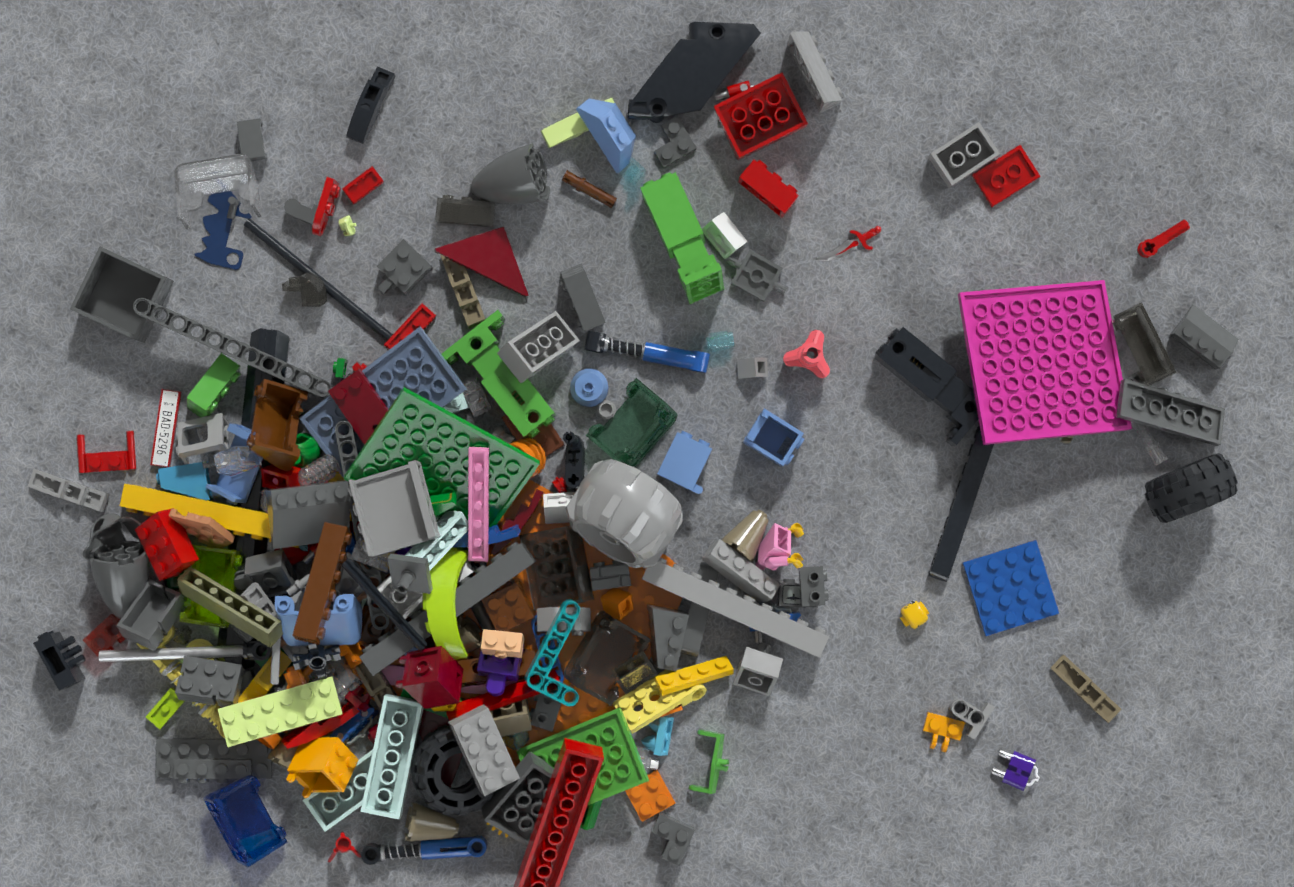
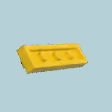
(694, 675)

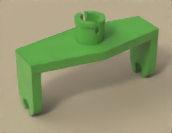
(717, 763)

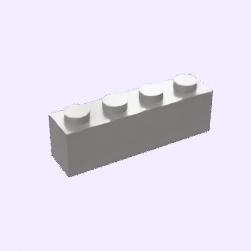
(740, 571)

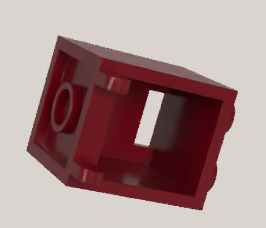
(432, 677)

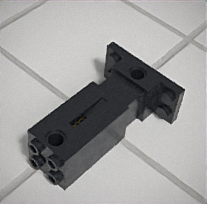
(931, 379)

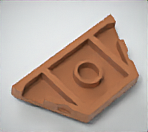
(204, 528)

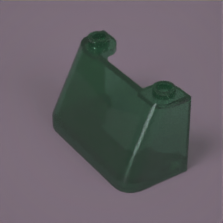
(635, 425)

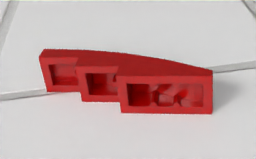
(315, 730)

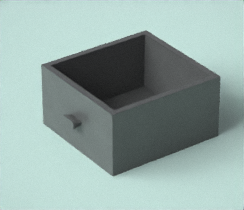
(112, 289)

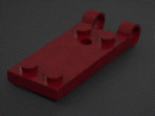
(359, 403)

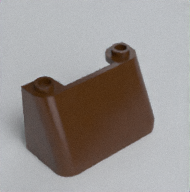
(276, 423)

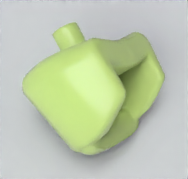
(347, 225)

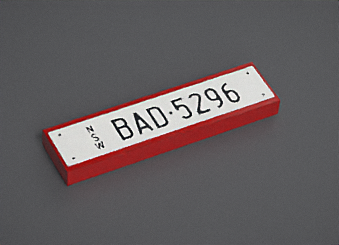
(165, 428)

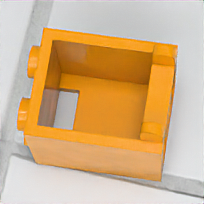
(322, 766)

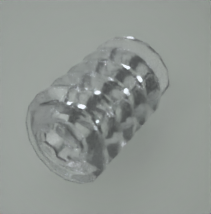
(319, 471)

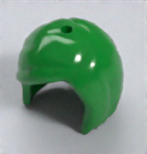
(308, 450)

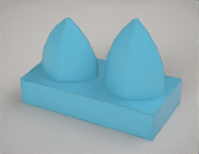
(659, 743)

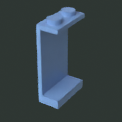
(236, 487)

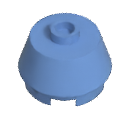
(589, 387)

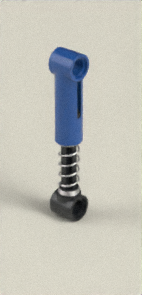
(650, 352)
(426, 849)

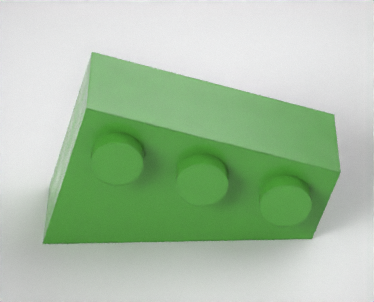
(213, 386)

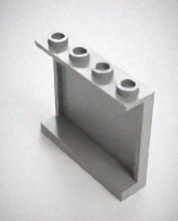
(394, 509)

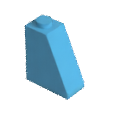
(186, 479)

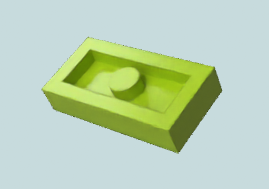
(165, 709)

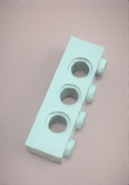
(451, 529)

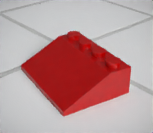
(760, 116)

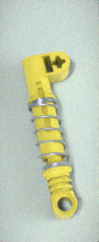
(172, 670)

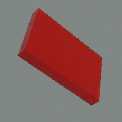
(1006, 175)

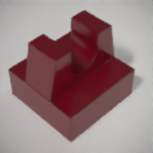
(357, 700)

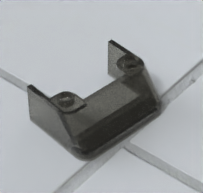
(1144, 344)

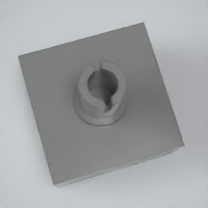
(758, 670)

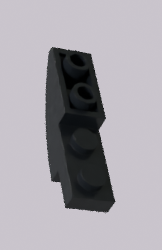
(369, 104)

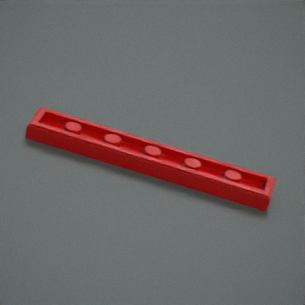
(511, 694)

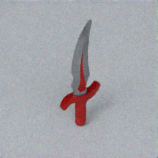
(850, 245)

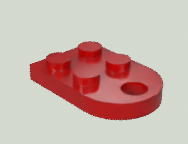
(325, 207)

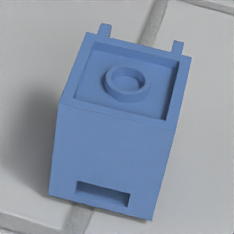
(768, 435)
(685, 461)

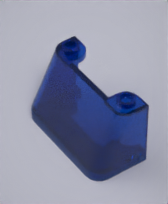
(244, 821)

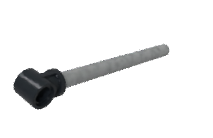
(248, 651)

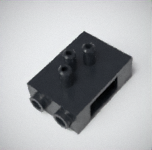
(60, 659)

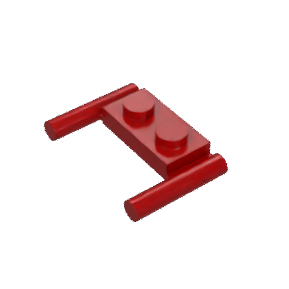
(106, 460)

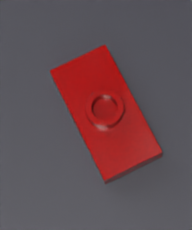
(363, 185)

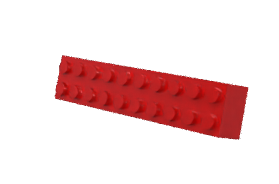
(560, 814)

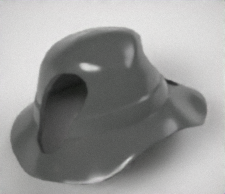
(109, 531)

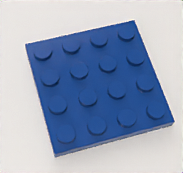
(1010, 587)

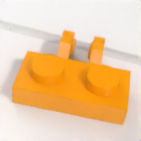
(943, 726)

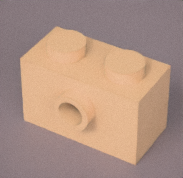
(502, 643)

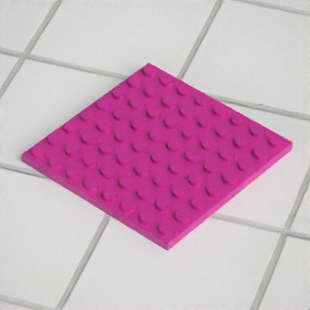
(1042, 361)

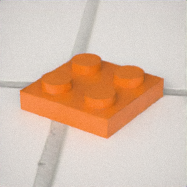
(650, 796)

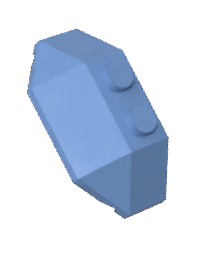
(609, 131)

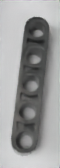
(697, 617)

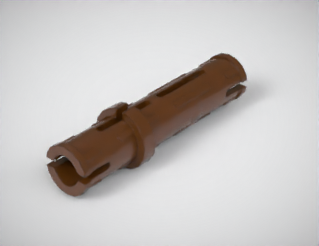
(589, 189)

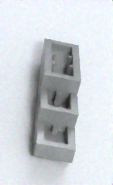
(68, 490)

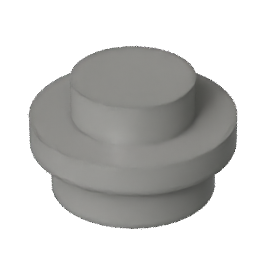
(606, 409)

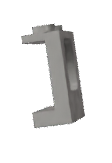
(217, 436)

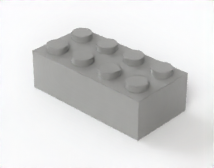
(538, 347)
(484, 750)

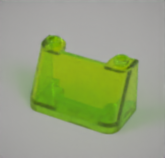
(219, 566)

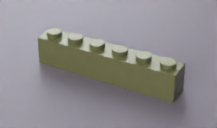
(230, 607)

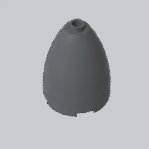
(513, 178)
(120, 574)

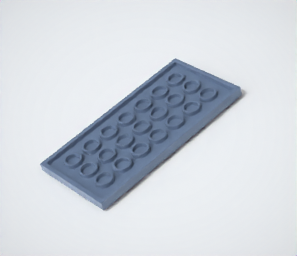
(409, 364)

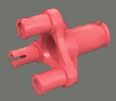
(799, 356)

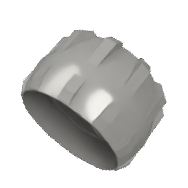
(624, 513)

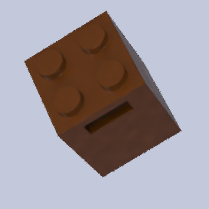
(508, 607)

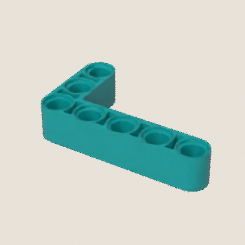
(552, 654)

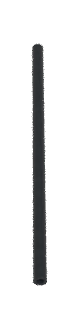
(330, 289)

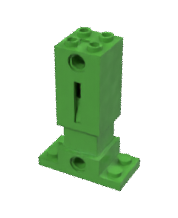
(682, 237)
(514, 398)

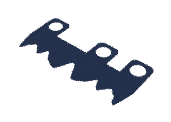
(219, 227)

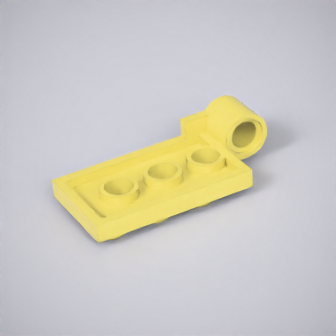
(654, 709)

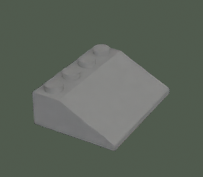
(813, 70)

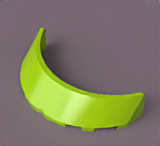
(441, 602)

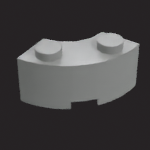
(546, 616)

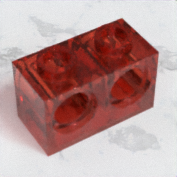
(104, 631)

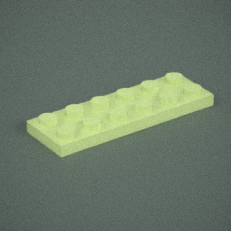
(280, 711)

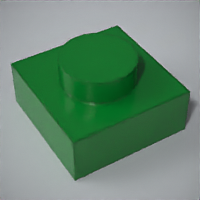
(339, 368)

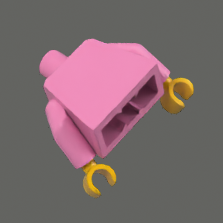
(776, 548)

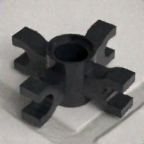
(317, 658)

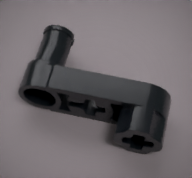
(572, 473)

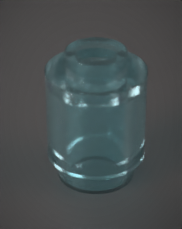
(720, 340)

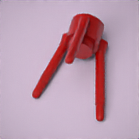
(343, 845)

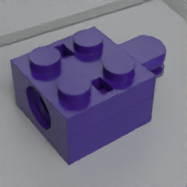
(498, 671)

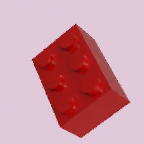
(768, 187)
(166, 545)

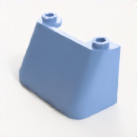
(342, 627)

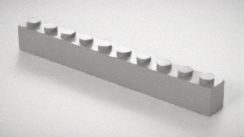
(737, 608)

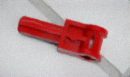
(1162, 239)

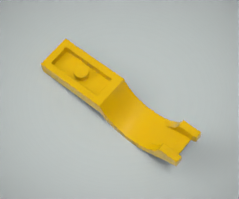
(262, 681)

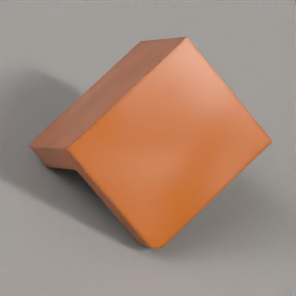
(617, 603)
(352, 654)

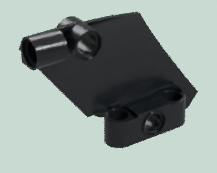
(692, 70)

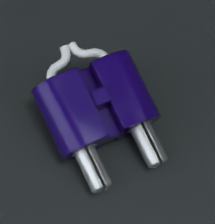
(1018, 770)

